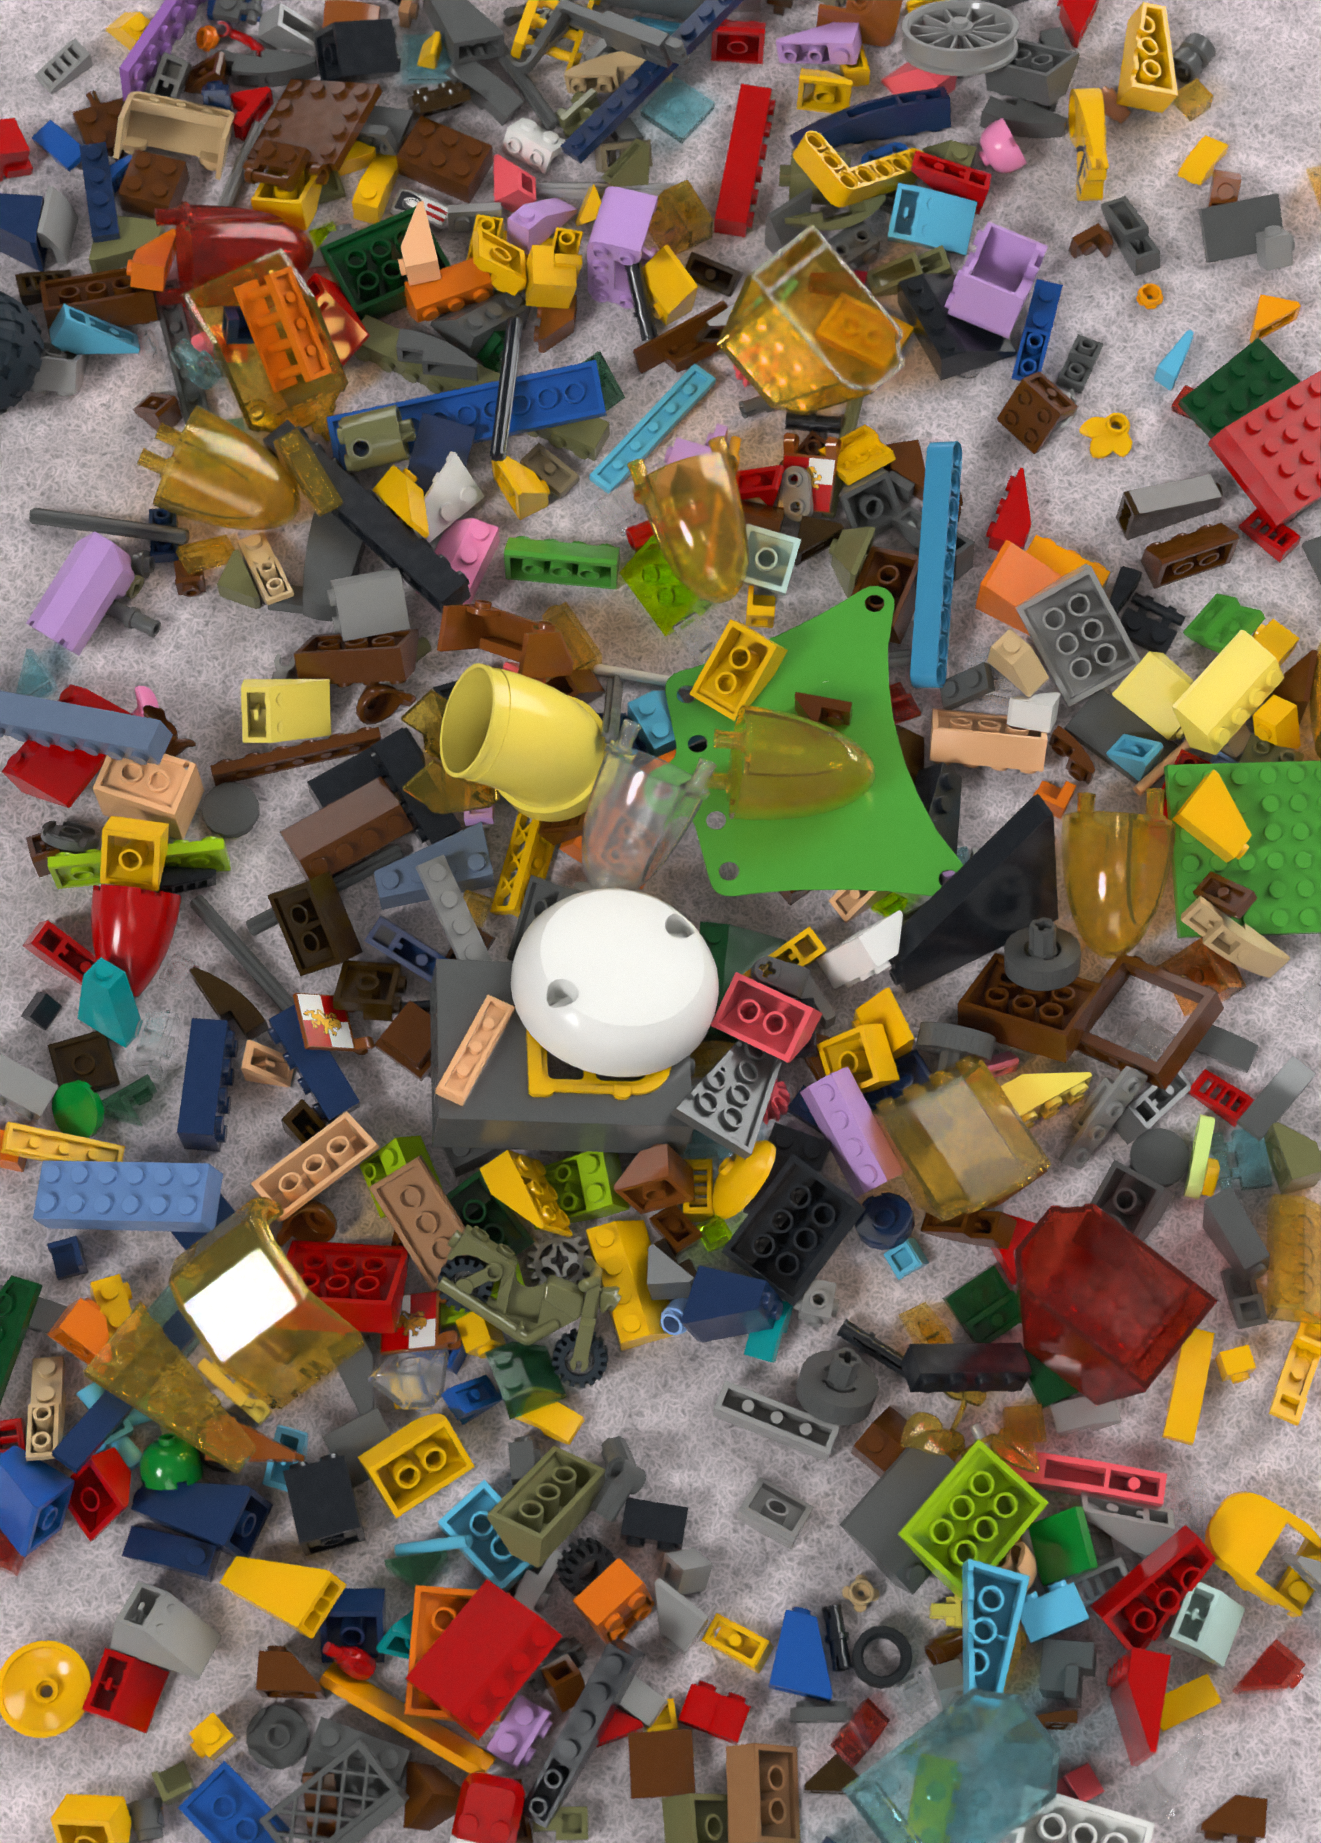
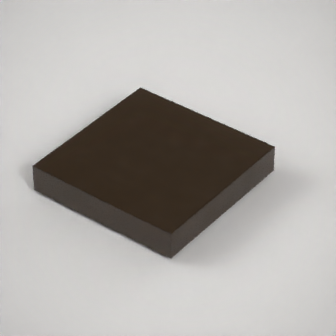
(86, 1060)

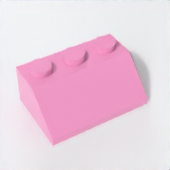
(469, 549)

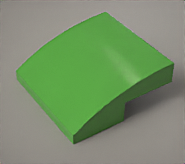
(1222, 621)

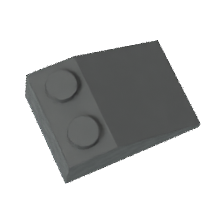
(1132, 1199)

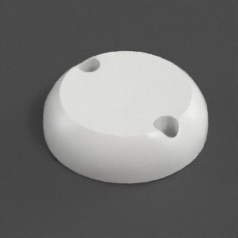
(615, 982)

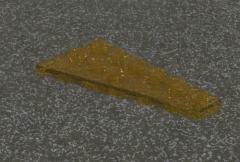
(162, 1384)

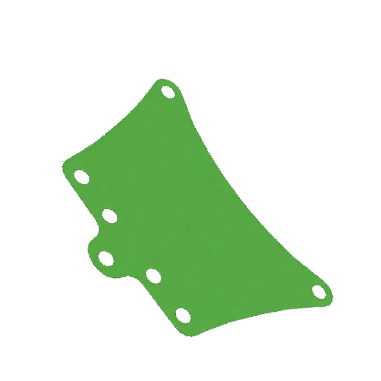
(869, 845)

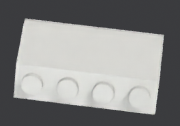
(1081, 1822)

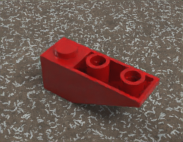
(1014, 515)

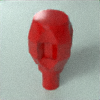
(351, 1660)

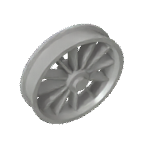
(960, 37)

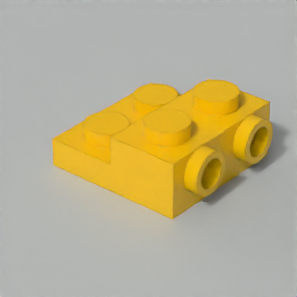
(500, 259)

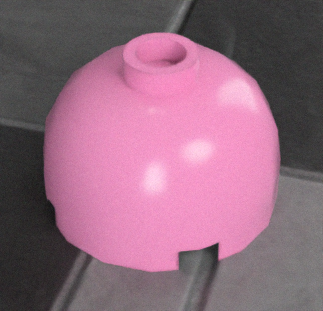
(1000, 148)

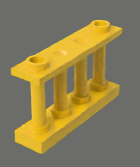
(531, 20)

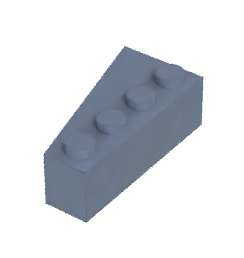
(465, 854)

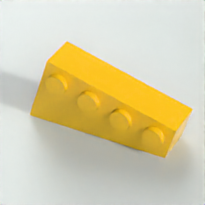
(1147, 61)

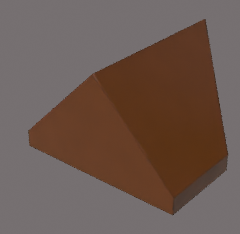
(431, 1797)

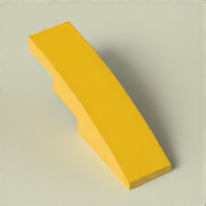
(1188, 1387)

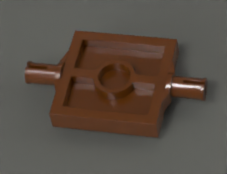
(99, 122)

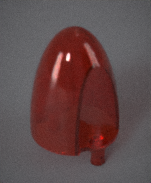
(223, 238)

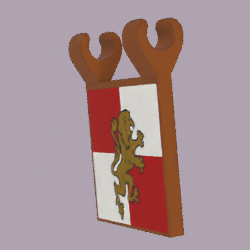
(821, 470)
(327, 1027)
(419, 1327)

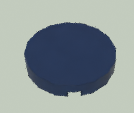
(885, 1221)

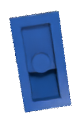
(471, 1398)

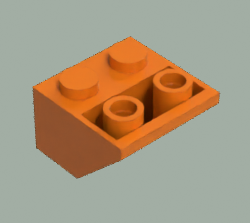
(614, 1602)

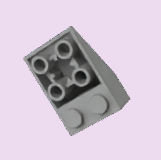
(163, 1632)

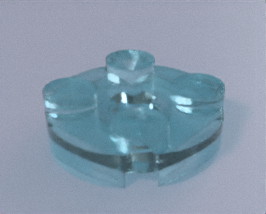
(196, 363)

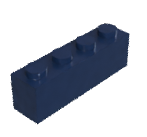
(317, 1068)

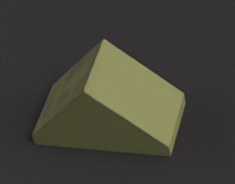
(630, 167)
(237, 584)

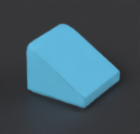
(906, 1258)

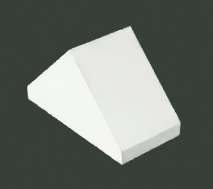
(1034, 713)

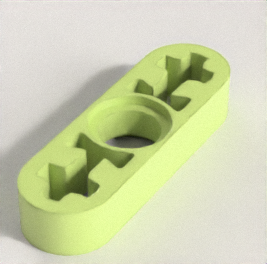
(1199, 1156)

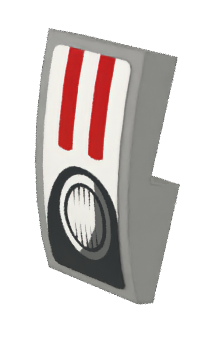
(436, 211)

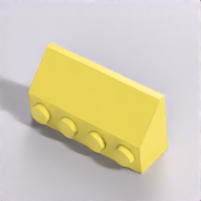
(1227, 693)

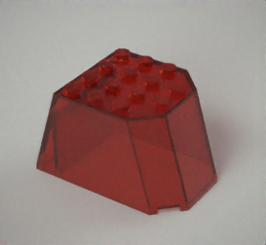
(1102, 1303)

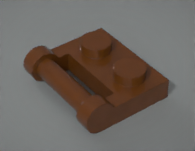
(279, 158)

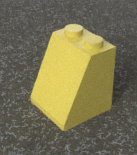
(1152, 692)

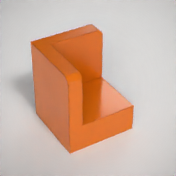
(1055, 797)

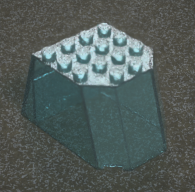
(962, 1776)

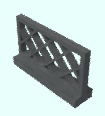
(357, 1826)

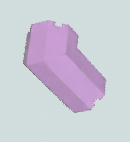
(83, 592)

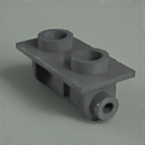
(563, 1647)

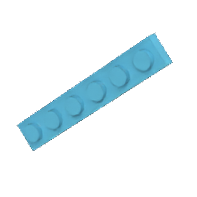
(653, 428)

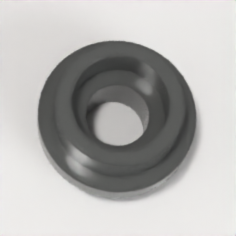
(143, 563)

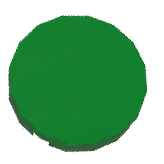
(77, 1109)

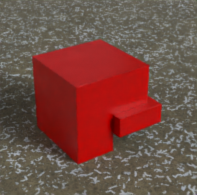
(13, 151)

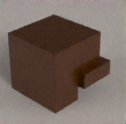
(409, 1041)

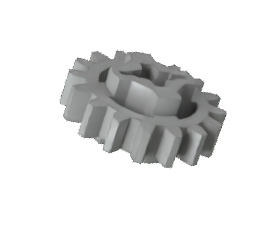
(548, 1263)

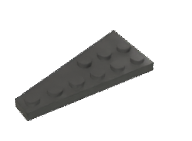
(732, 1098)

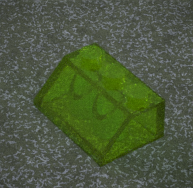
(659, 589)

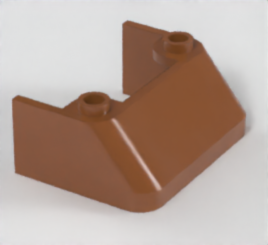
(876, 18)
(533, 644)

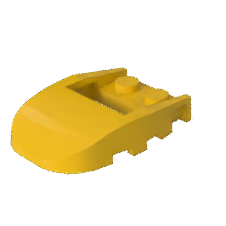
(1243, 1535)

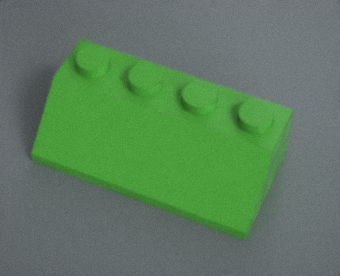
(562, 562)

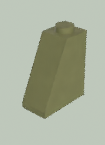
(115, 253)

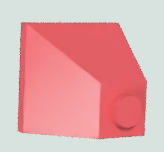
(909, 79)

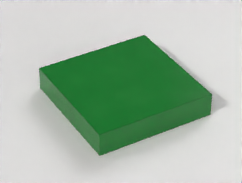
(1062, 1546)

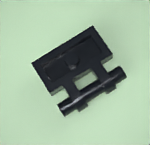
(1146, 631)

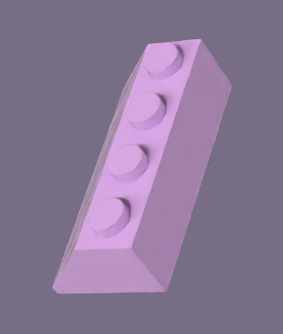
(852, 1130)

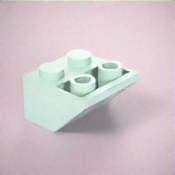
(1205, 1624)

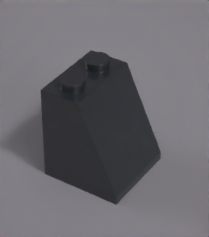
(357, 50)
(323, 1504)

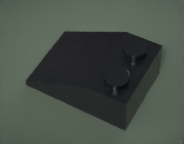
(789, 1142)

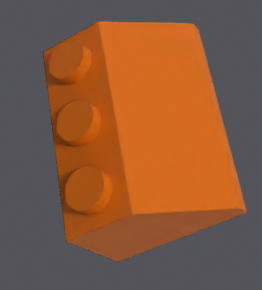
(458, 287)

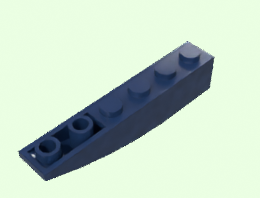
(884, 118)

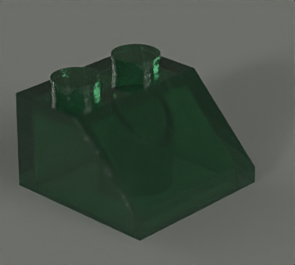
(524, 1377)

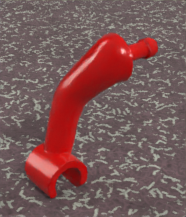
(243, 38)

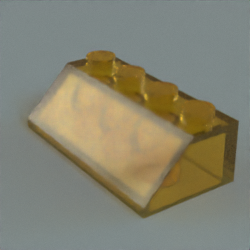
(1294, 1259)

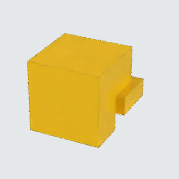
(551, 277)

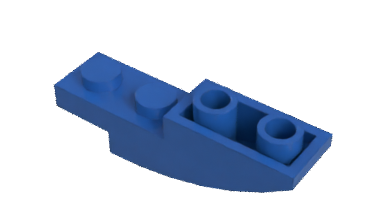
(1037, 329)

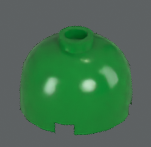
(170, 1462)

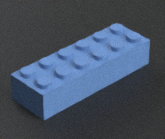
(128, 1196)

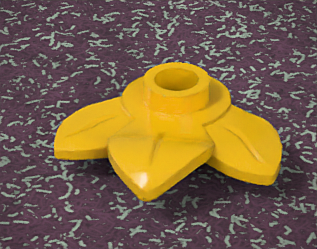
(1105, 438)

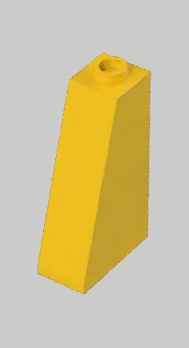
(286, 1592)

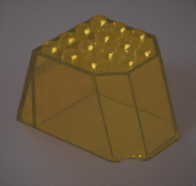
(810, 330)

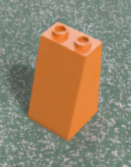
(1010, 582)

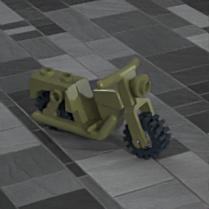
(529, 1311)

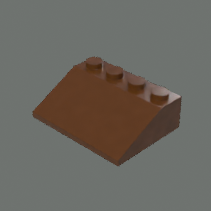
(1028, 1019)

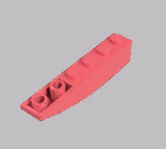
(1079, 1475)

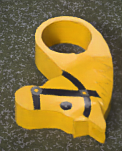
(1088, 136)

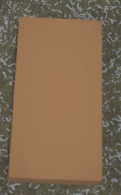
(419, 1216)

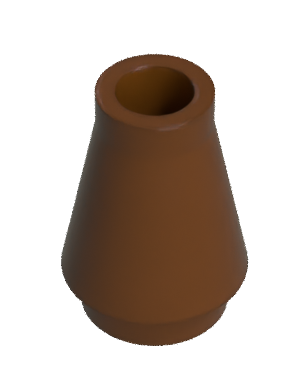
(944, 1647)

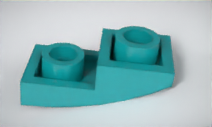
(766, 1343)

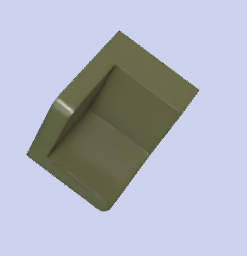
(174, 1783)

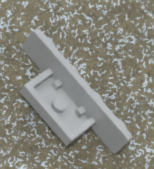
(1100, 1115)

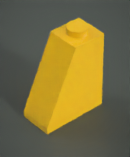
(1214, 819)

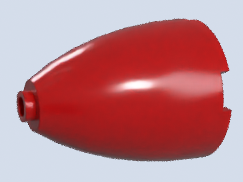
(133, 930)

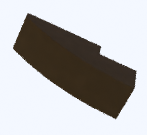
(230, 1003)

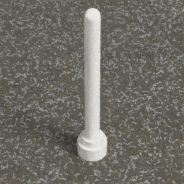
(633, 675)

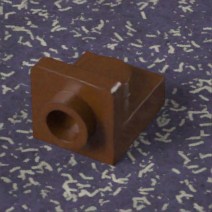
(1089, 240)
(188, 584)

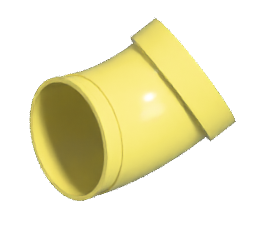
(522, 741)

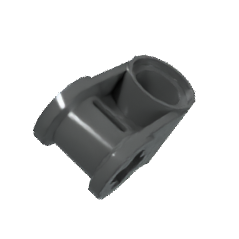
(785, 977)

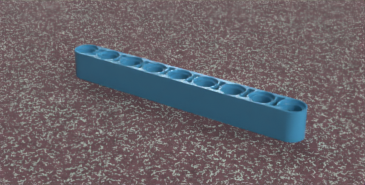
(936, 565)

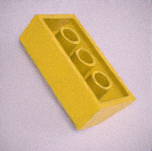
(623, 1256)

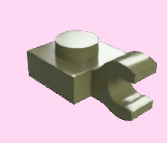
(568, 1824)

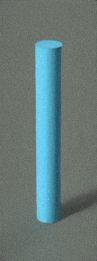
(433, 1545)

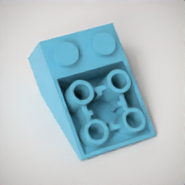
(931, 219)

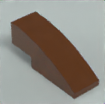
(977, 1228)

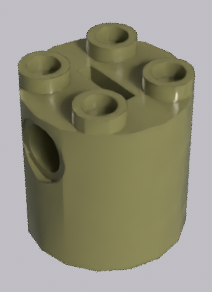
(798, 181)
(384, 437)

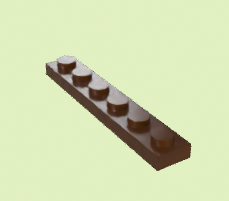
(288, 758)

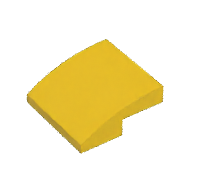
(861, 455)

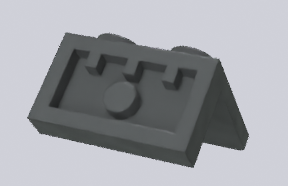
(386, 129)

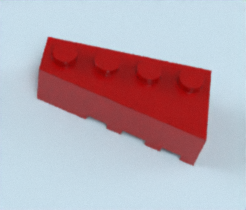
(1153, 1590)

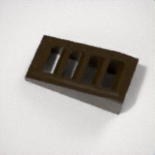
(28, 279)

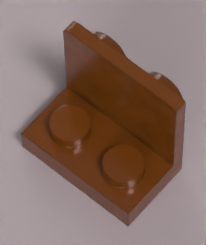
(1035, 411)

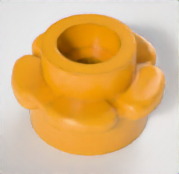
(1149, 290)

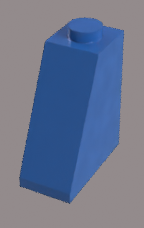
(800, 1658)

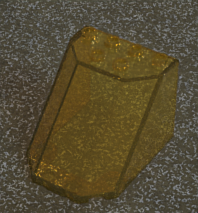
(241, 363)
(959, 1140)

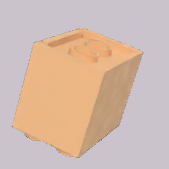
(150, 791)

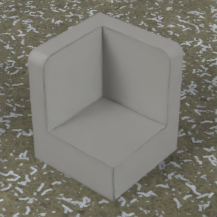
(686, 1570)

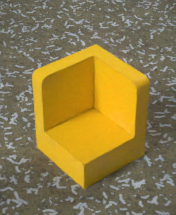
(760, 609)

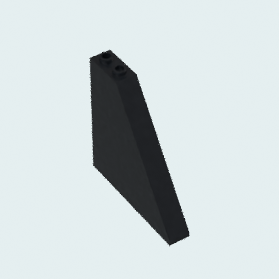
(984, 901)

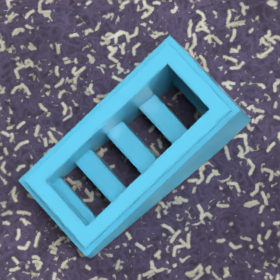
(1171, 365)

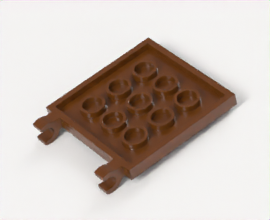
(321, 118)

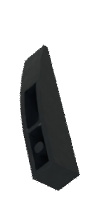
(582, 1730)

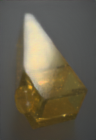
(307, 472)

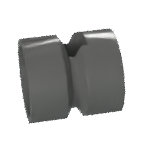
(1192, 57)

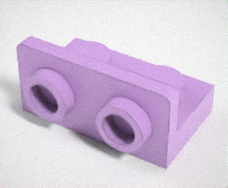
(519, 1733)

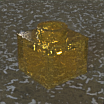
(1193, 99)

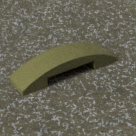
(855, 215)

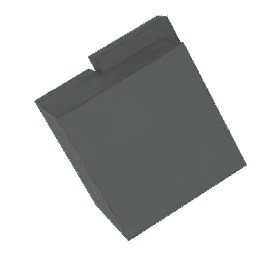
(1064, 1667)

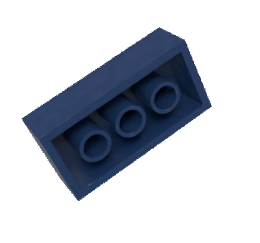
(206, 1085)

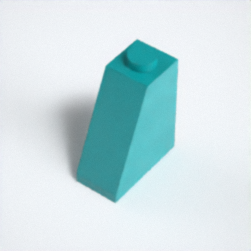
(108, 1003)

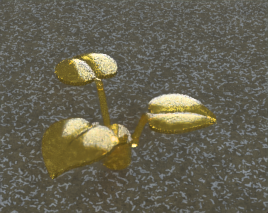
(927, 1434)

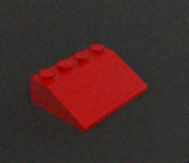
(53, 771)
(355, 1280)
(483, 1658)
(1138, 1699)

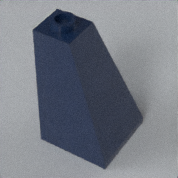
(208, 1513)

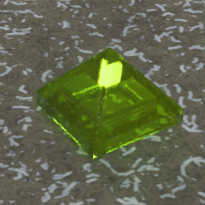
(320, 233)
(890, 904)

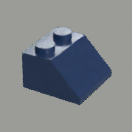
(356, 1621)

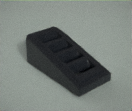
(1124, 587)
(185, 879)

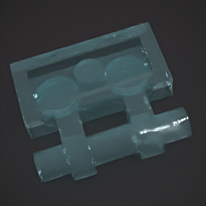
(1250, 1158)

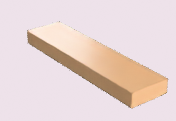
(475, 1050)

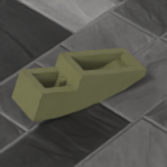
(885, 278)

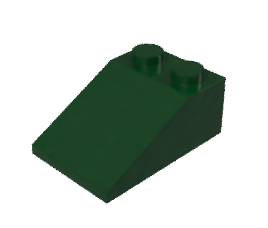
(481, 1209)

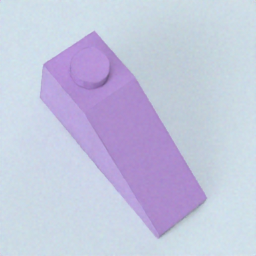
(537, 222)

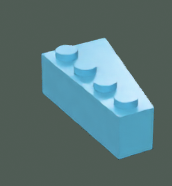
(990, 1623)

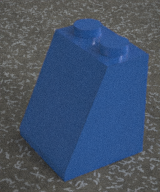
(31, 1500)

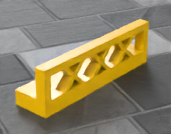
(530, 861)

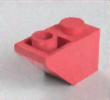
(512, 184)

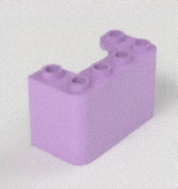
(618, 241)
(995, 279)

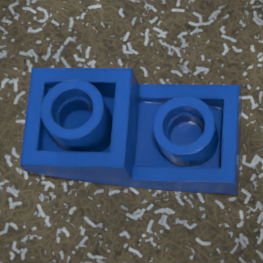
(59, 145)

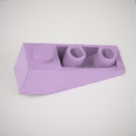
(822, 45)

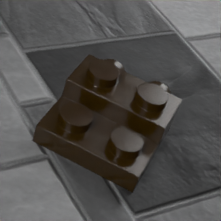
(439, 100)
(370, 989)

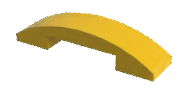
(1297, 1374)

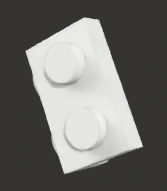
(532, 144)

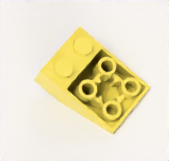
(285, 709)
(1044, 1093)

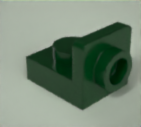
(493, 351)

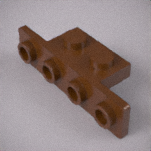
(678, 345)

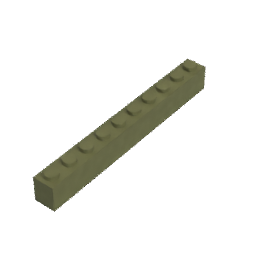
(582, 437)

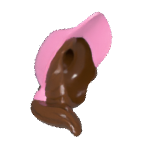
(148, 707)

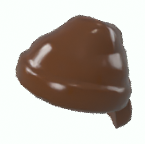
(380, 702)
(307, 1219)

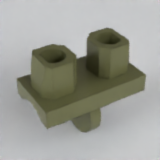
(582, 108)

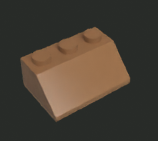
(762, 1793)

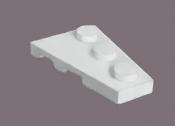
(449, 496)

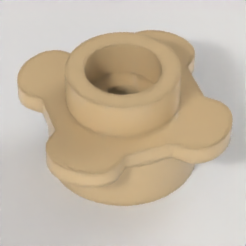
(860, 1584)

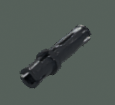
(641, 301)
(872, 1346)

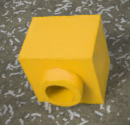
(1235, 1364)

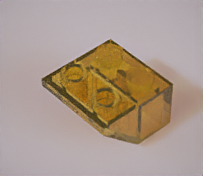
(680, 219)

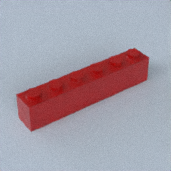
(743, 161)

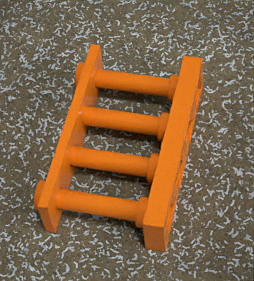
(296, 322)

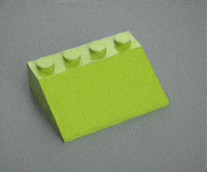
(972, 1516)

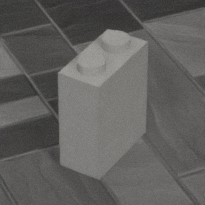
(368, 604)

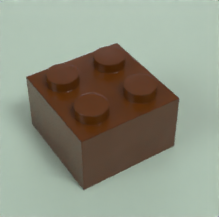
(152, 183)

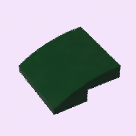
(984, 1306)
(1046, 1384)

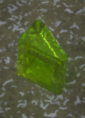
(714, 1233)

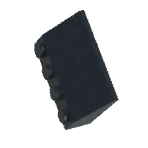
(948, 341)
(794, 1229)

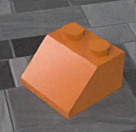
(81, 1329)

